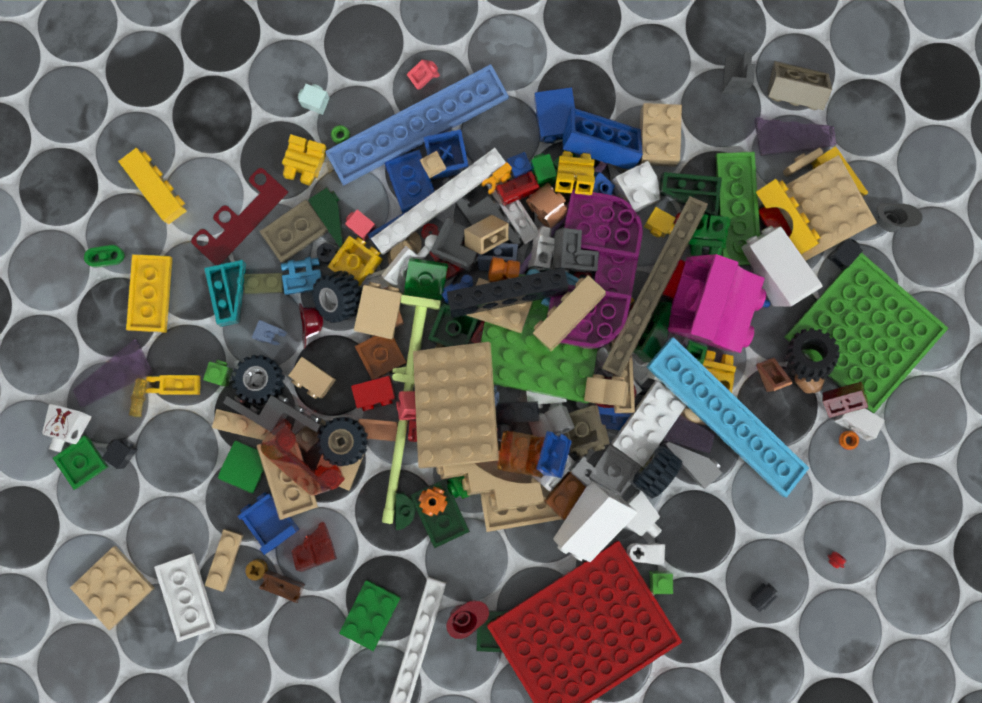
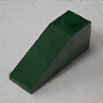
(329, 212)
(655, 333)

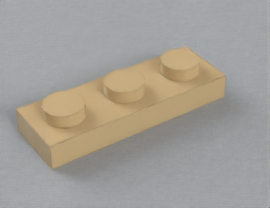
(238, 424)
(224, 560)

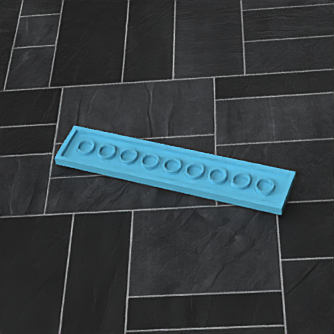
(727, 417)

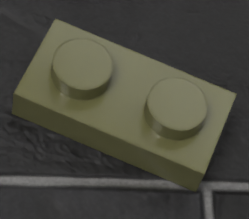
(263, 283)

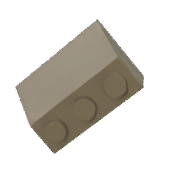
(799, 86)

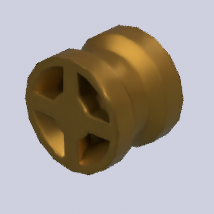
(260, 567)

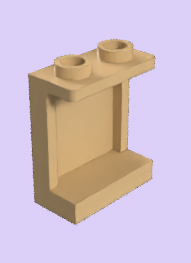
(378, 310)

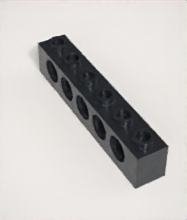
(507, 292)

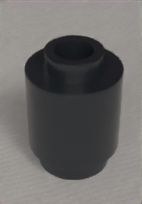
(763, 597)

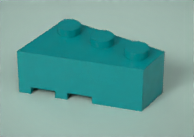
(226, 291)

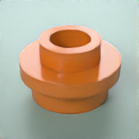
(854, 440)

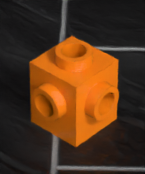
(438, 495)

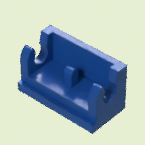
(612, 420)
(554, 455)

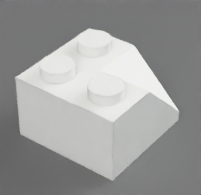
(638, 187)

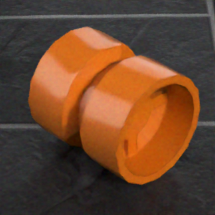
(503, 270)

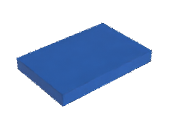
(409, 180)

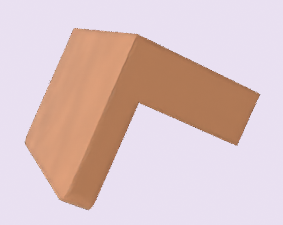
(380, 429)

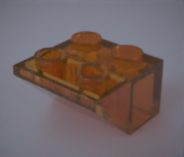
(520, 453)

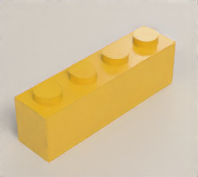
(152, 185)

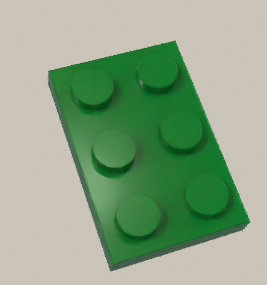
(369, 615)

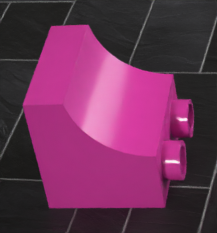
(716, 303)

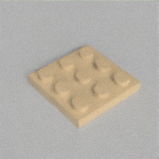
(112, 588)

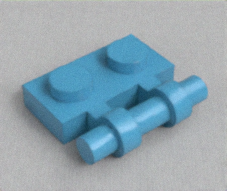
(303, 281)

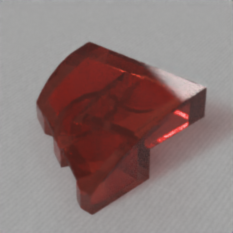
(314, 550)

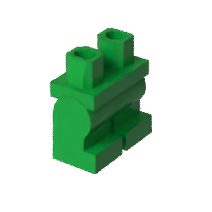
(711, 234)

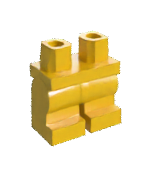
(303, 157)
(575, 170)
(721, 371)

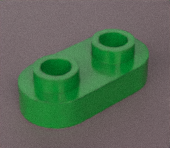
(105, 256)

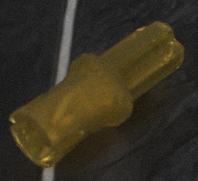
(138, 397)

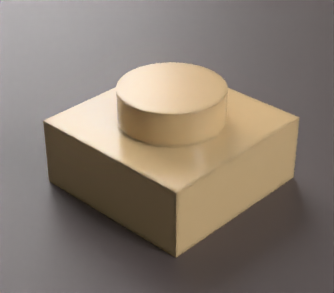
(433, 164)

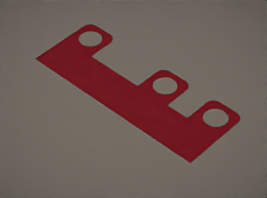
(241, 226)

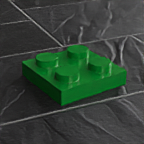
(425, 279)
(80, 462)

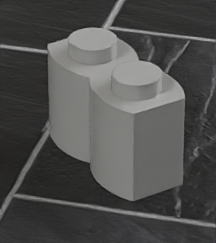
(555, 420)

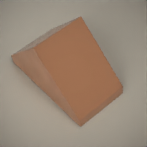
(773, 375)

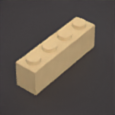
(569, 313)

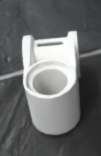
(649, 553)

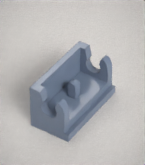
(266, 332)

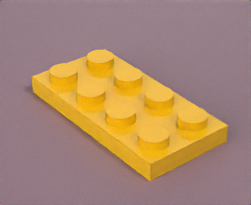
(149, 293)

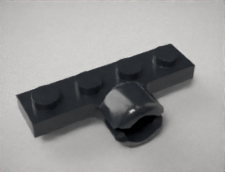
(514, 412)

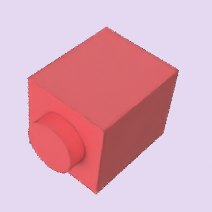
(360, 224)

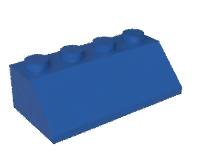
(602, 139)

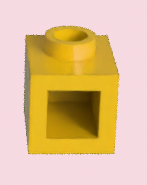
(660, 223)

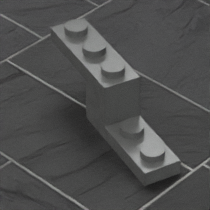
(483, 210)
(274, 412)

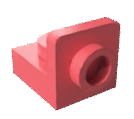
(423, 73)

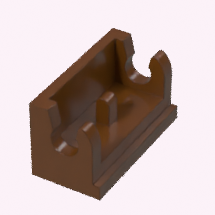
(282, 586)

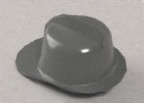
(896, 216)

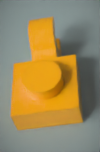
(498, 176)

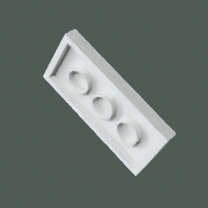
(649, 423)
(185, 597)

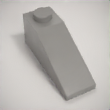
(697, 466)

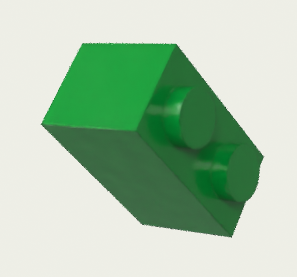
(543, 169)

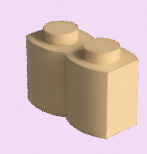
(606, 391)

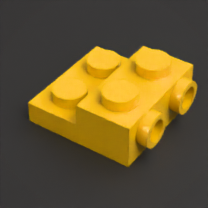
(356, 259)

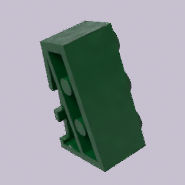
(703, 188)

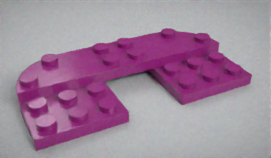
(616, 233)

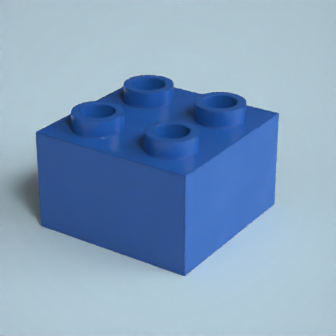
(451, 151)

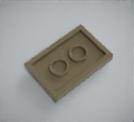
(294, 231)

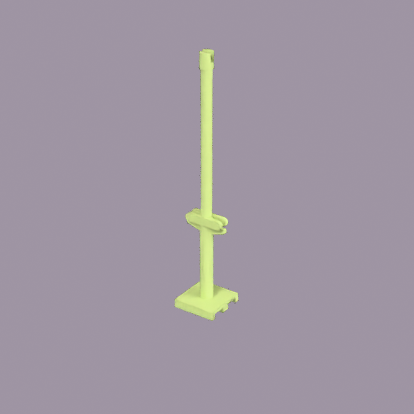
(406, 375)

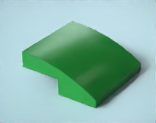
(242, 467)

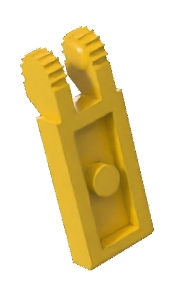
(176, 384)

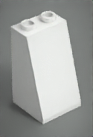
(783, 267)
(593, 522)

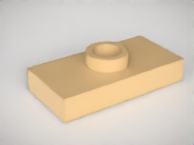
(802, 161)

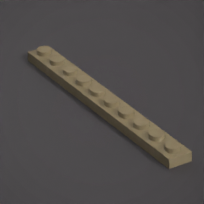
(654, 286)

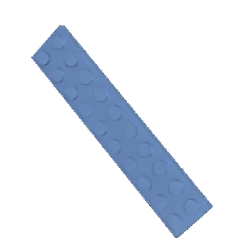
(409, 127)

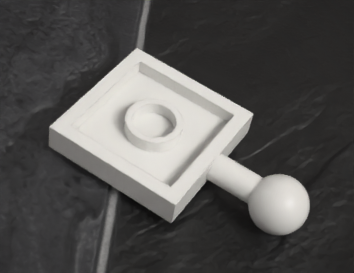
(397, 269)

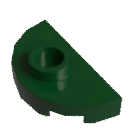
(403, 510)

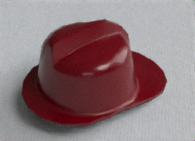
(311, 322)
(466, 619)

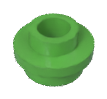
(340, 129)

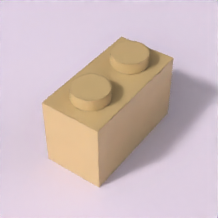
(486, 234)
(312, 378)

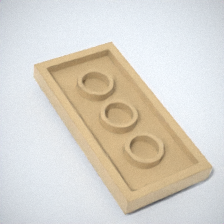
(286, 494)

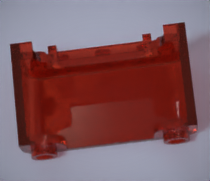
(277, 450)

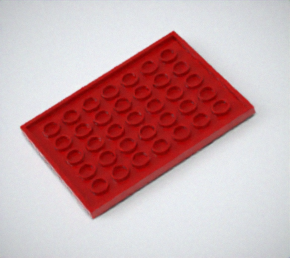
(585, 631)

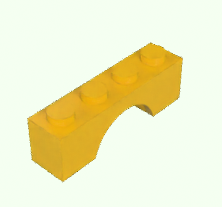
(775, 195)

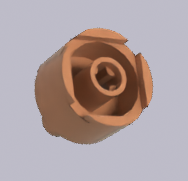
(548, 205)

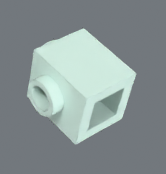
(313, 98)

